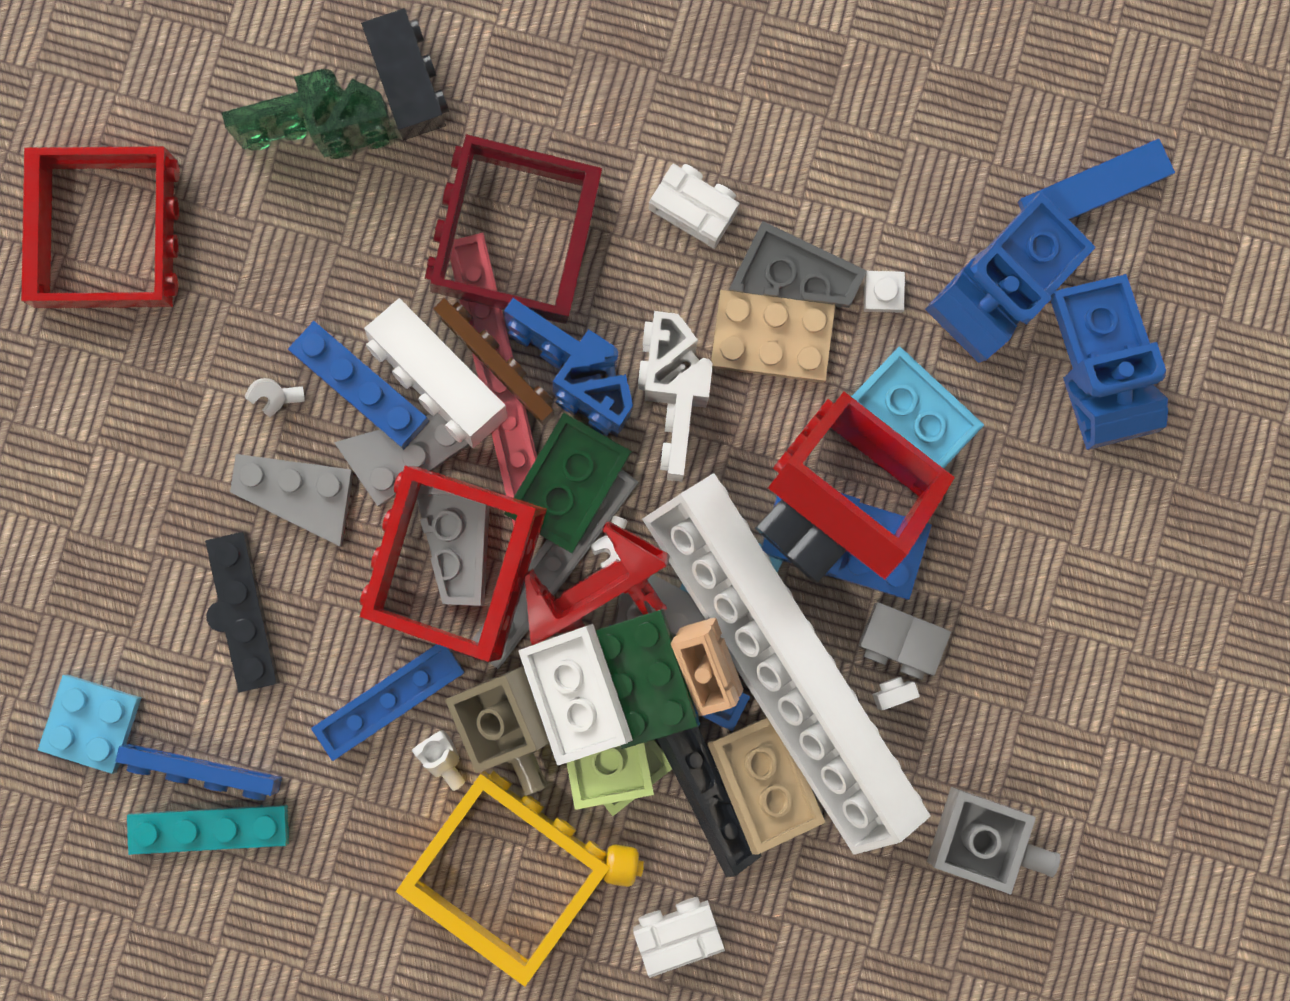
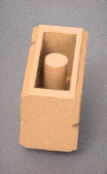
(707, 667)

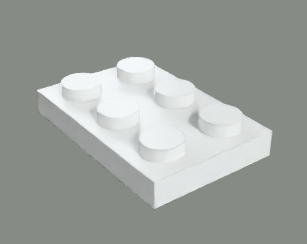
(575, 695)

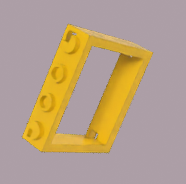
(468, 929)

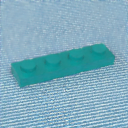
(207, 829)

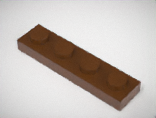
(485, 348)

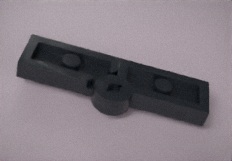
(240, 612)
(708, 798)

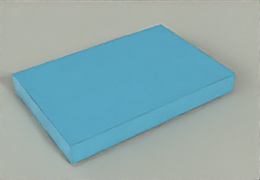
(918, 408)

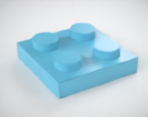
(89, 723)

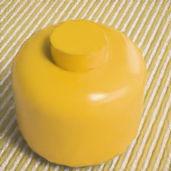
(623, 865)

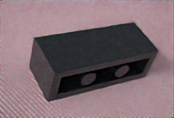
(405, 73)

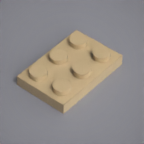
(772, 336)
(765, 786)

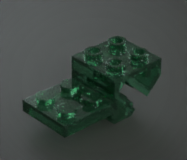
(333, 116)

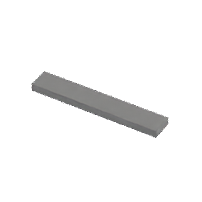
(555, 564)

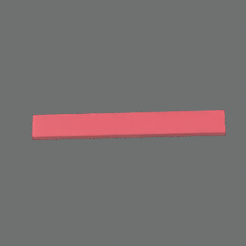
(513, 437)

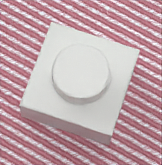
(884, 291)
(894, 693)

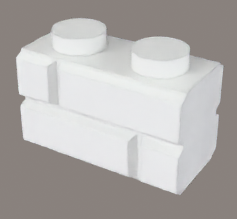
(694, 204)
(677, 937)

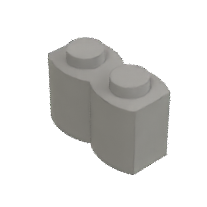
(904, 640)

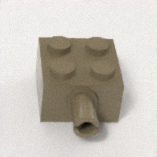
(502, 725)

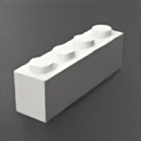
(435, 374)

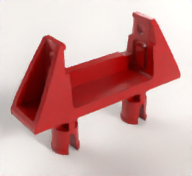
(628, 575)

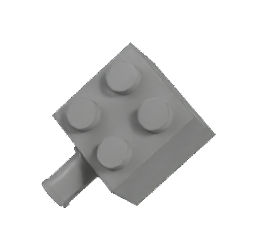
(987, 842)

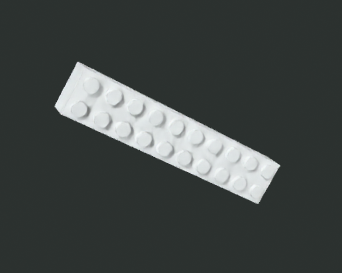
(787, 668)

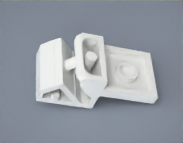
(669, 345)

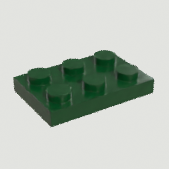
(571, 480)
(647, 677)

